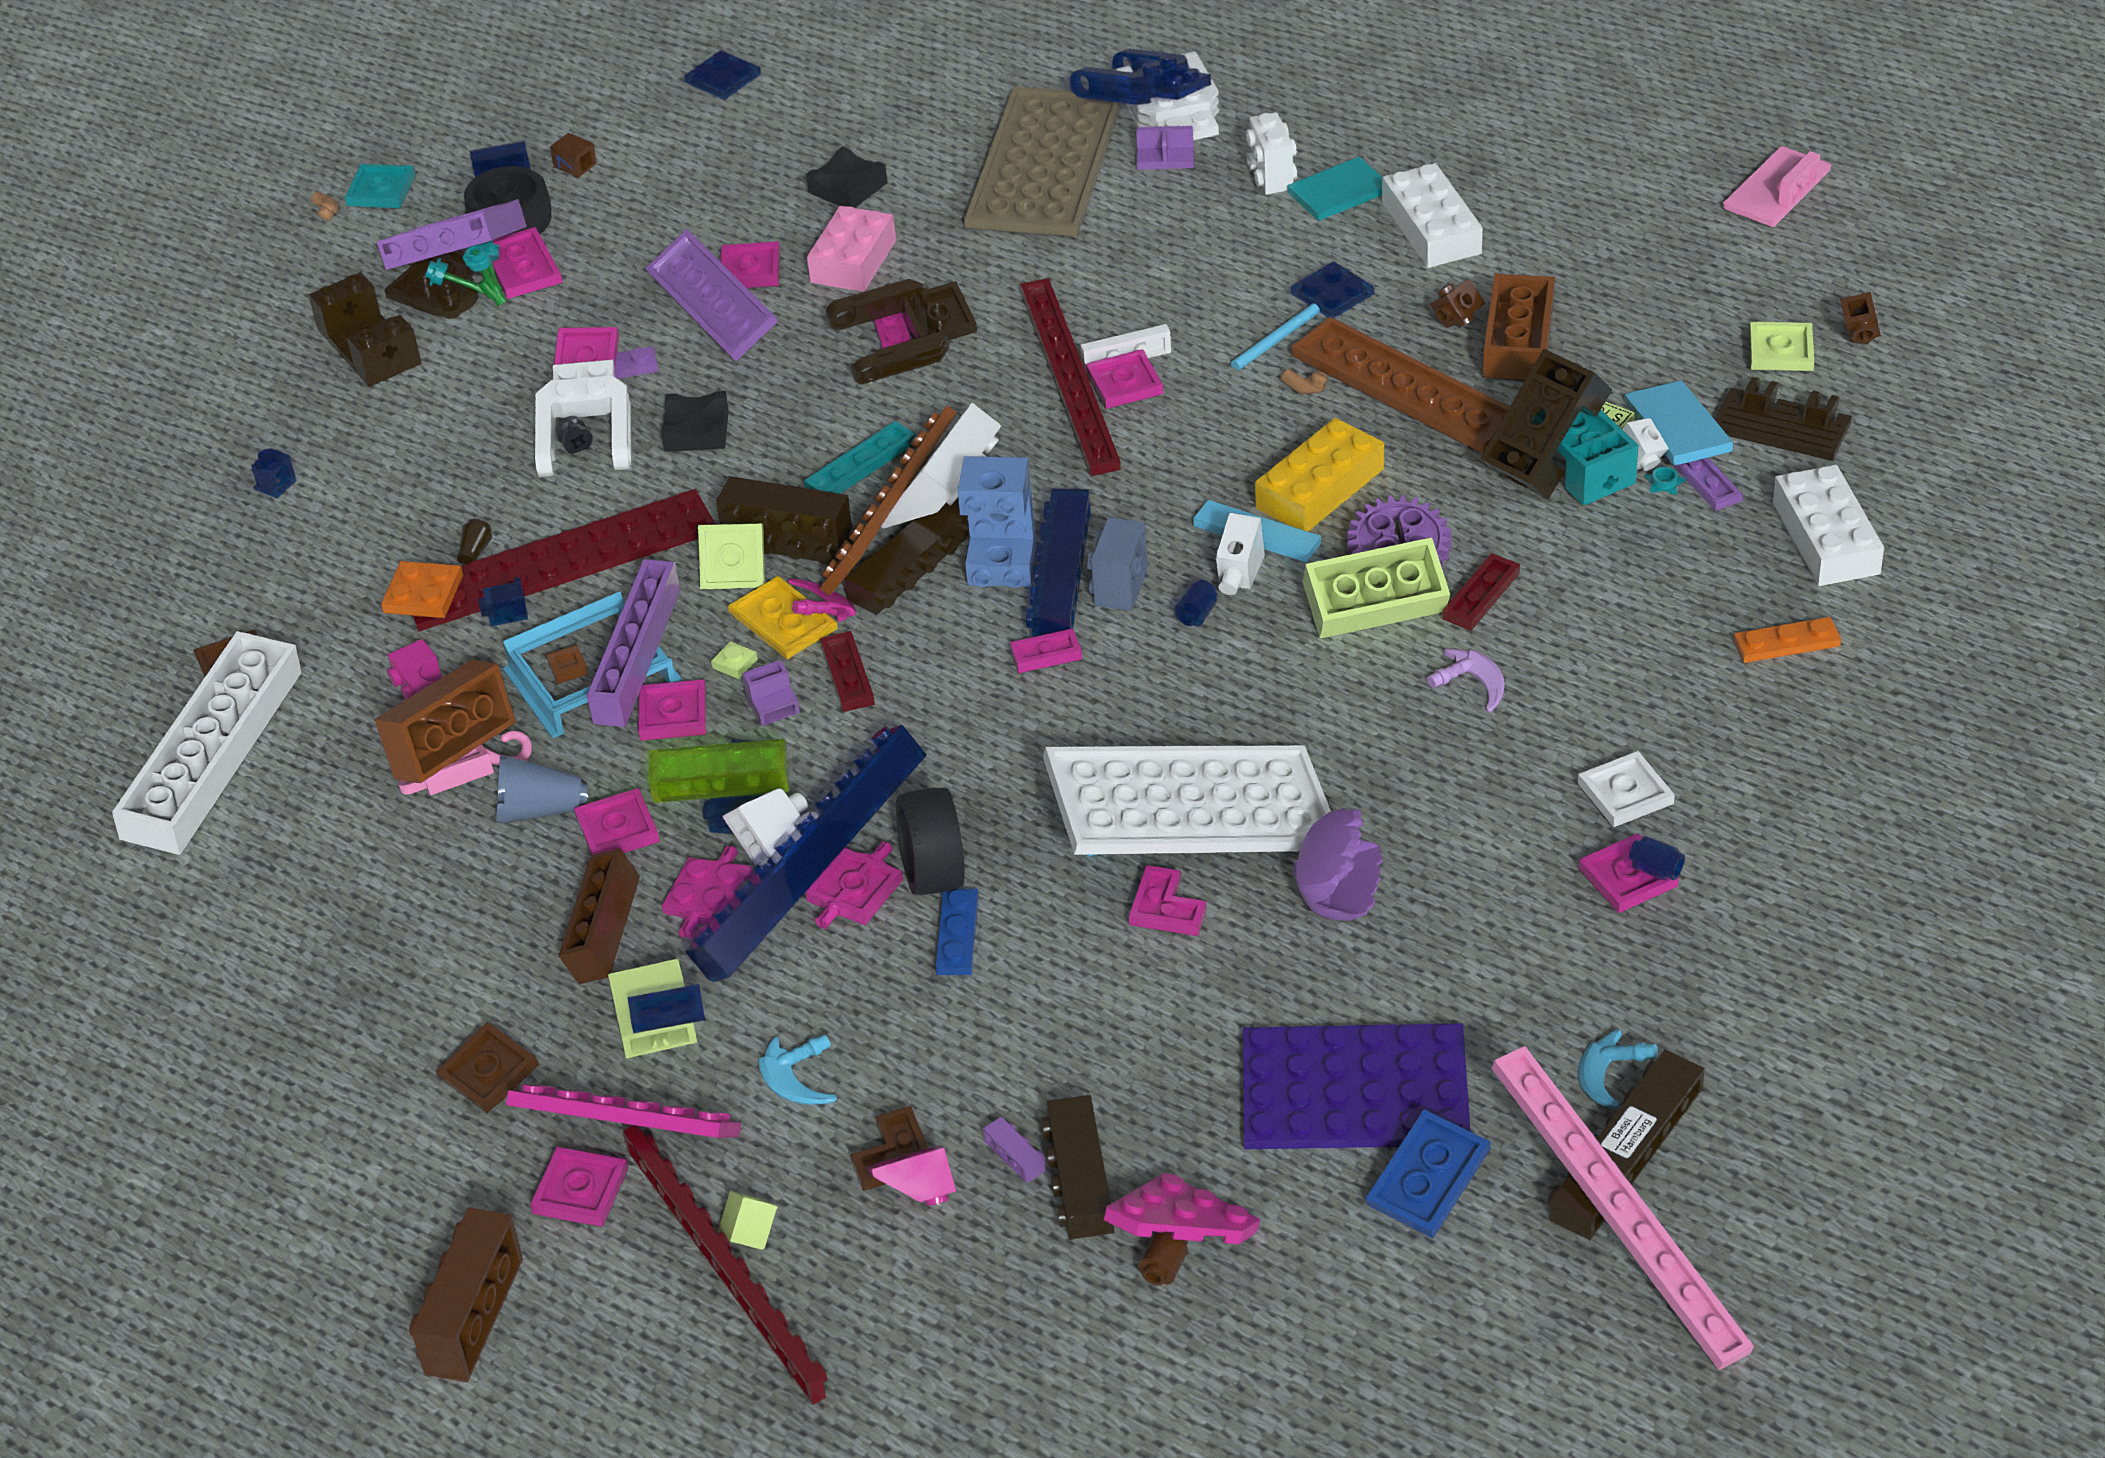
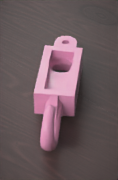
(469, 767)

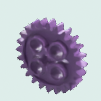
(1377, 527)

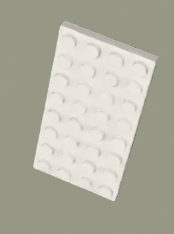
(1185, 798)

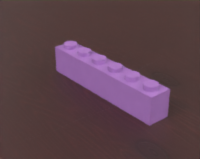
(633, 643)

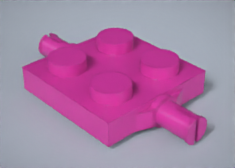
(854, 886)
(703, 888)

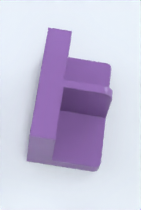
(1165, 147)

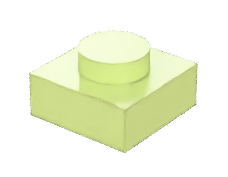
(734, 660)

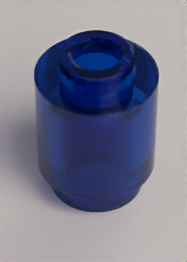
(1196, 603)
(1656, 858)

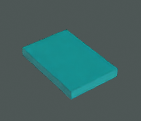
(1337, 188)

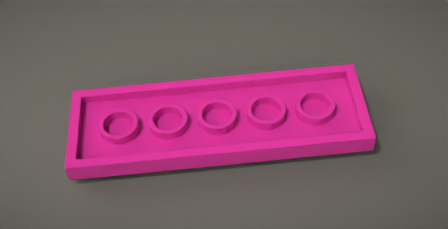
(614, 1109)

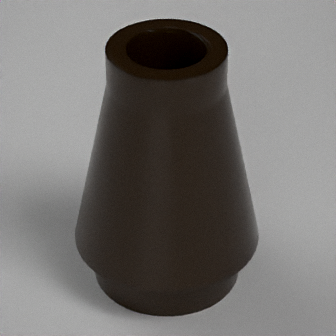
(474, 539)

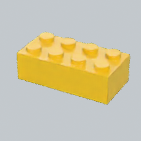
(1319, 475)

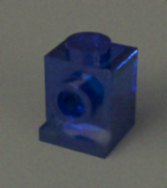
(268, 467)
(504, 603)

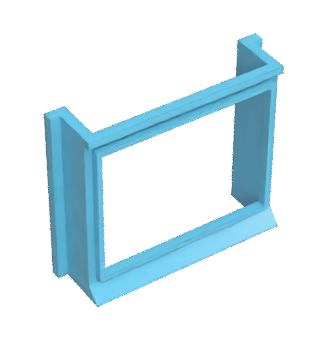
(530, 686)

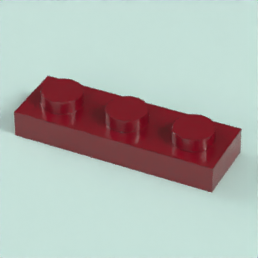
(1481, 591)
(847, 671)

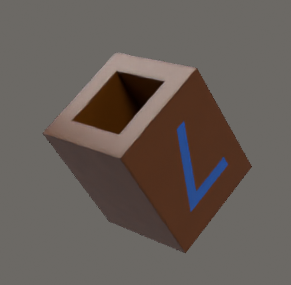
(573, 155)

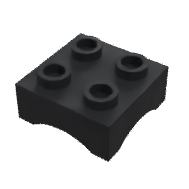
(847, 179)
(695, 422)

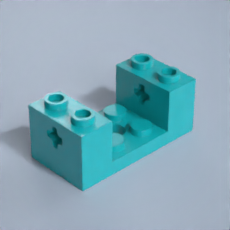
(1597, 455)

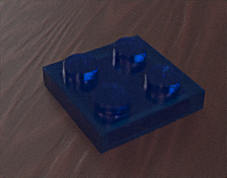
(722, 75)
(1333, 290)

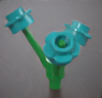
(478, 259)

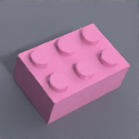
(851, 248)

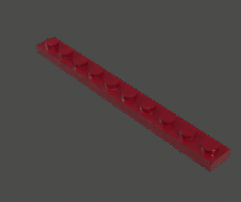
(1070, 377)
(732, 1271)

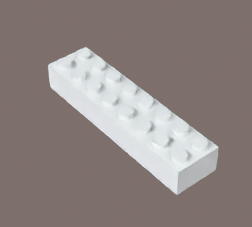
(207, 743)

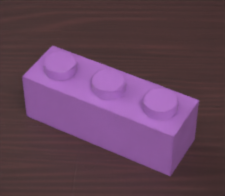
(1014, 1149)

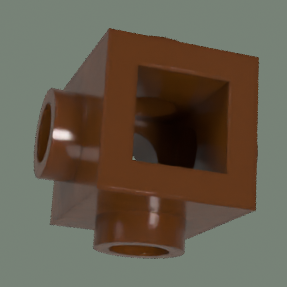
(1457, 303)

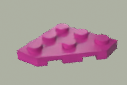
(1179, 1208)

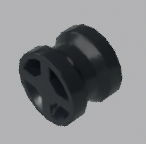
(573, 434)

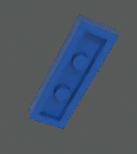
(957, 932)

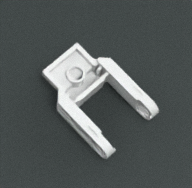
(1193, 110)
(581, 392)

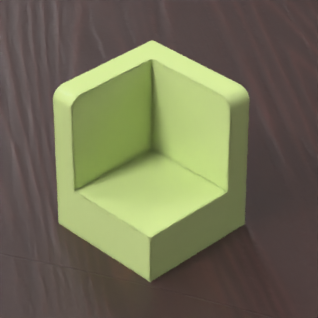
(747, 1220)

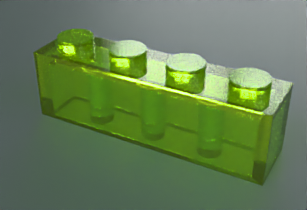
(718, 770)

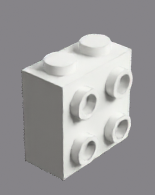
(1271, 153)

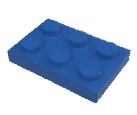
(1428, 1173)

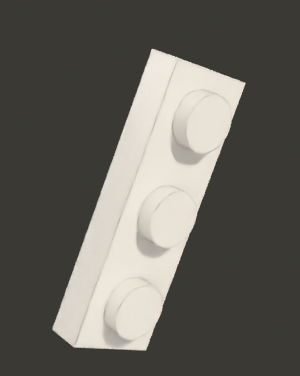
(1153, 341)

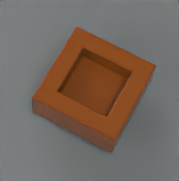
(567, 664)

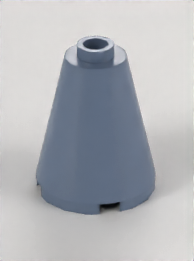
(535, 791)

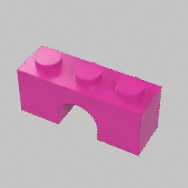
(413, 668)

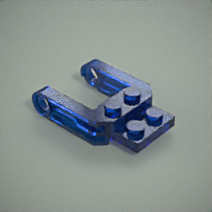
(1152, 76)

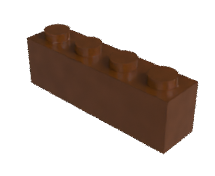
(599, 916)

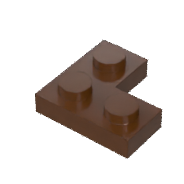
(900, 1137)

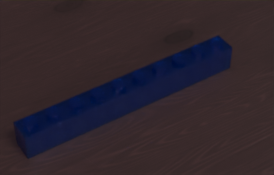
(804, 853)

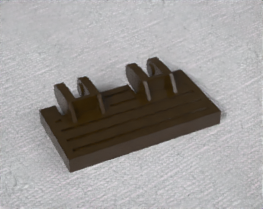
(1786, 424)

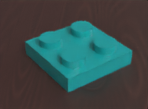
(380, 185)

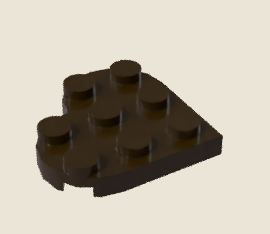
(445, 300)

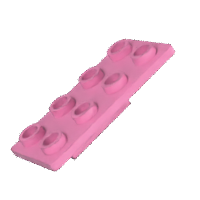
(1777, 186)

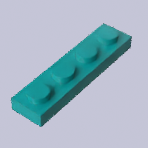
(862, 460)

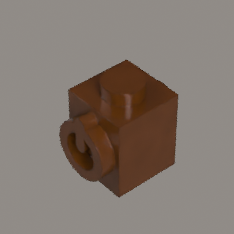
(1860, 318)

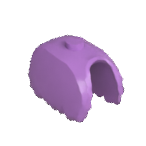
(1337, 868)

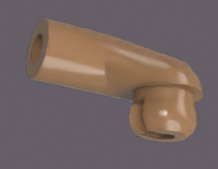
(328, 205)
(1305, 385)

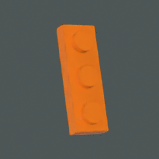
(1787, 639)

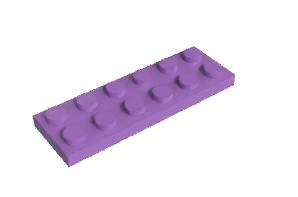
(711, 295)

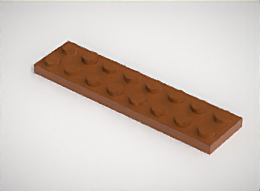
(1402, 382)
(886, 499)

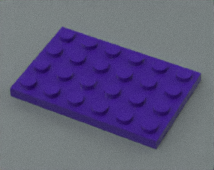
(1350, 1083)

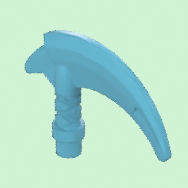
(1597, 1058)
(778, 1074)

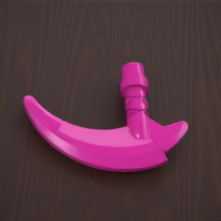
(834, 604)

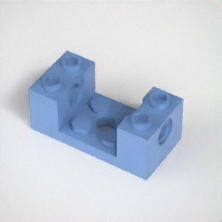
(1000, 520)

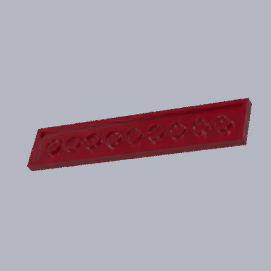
(579, 552)

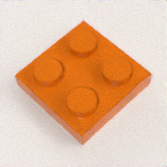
(422, 589)

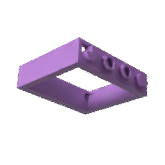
(451, 234)

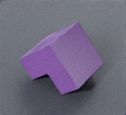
(770, 693)

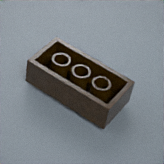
(794, 519)

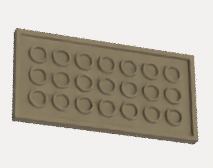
(1043, 163)

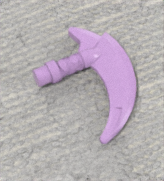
(1476, 664)

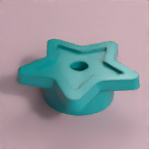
(1667, 474)

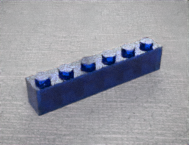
(1060, 561)

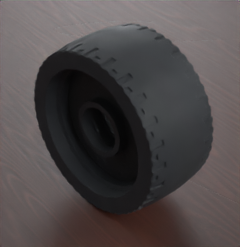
(509, 184)
(930, 841)

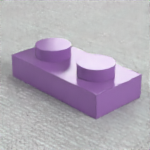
(635, 362)

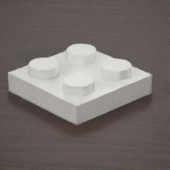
(1626, 789)

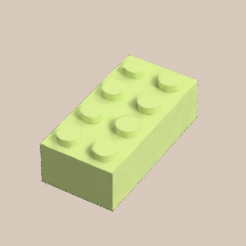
(1375, 588)

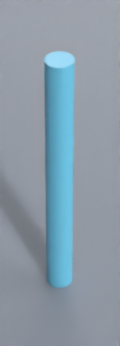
(1275, 337)

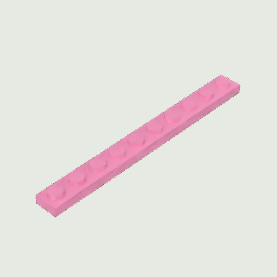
(1623, 1208)

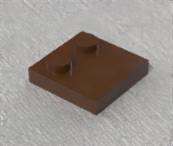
(487, 1067)

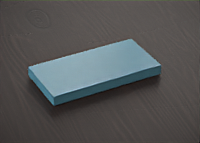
(1681, 422)

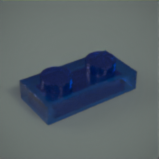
(666, 1008)

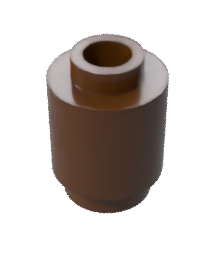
(1162, 1258)

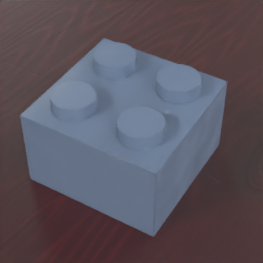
(1118, 563)

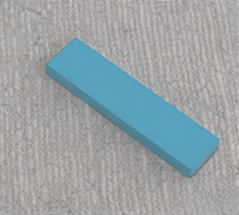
(1276, 536)

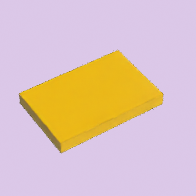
(770, 616)

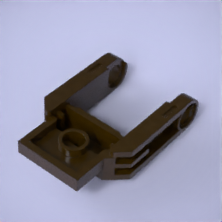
(930, 315)

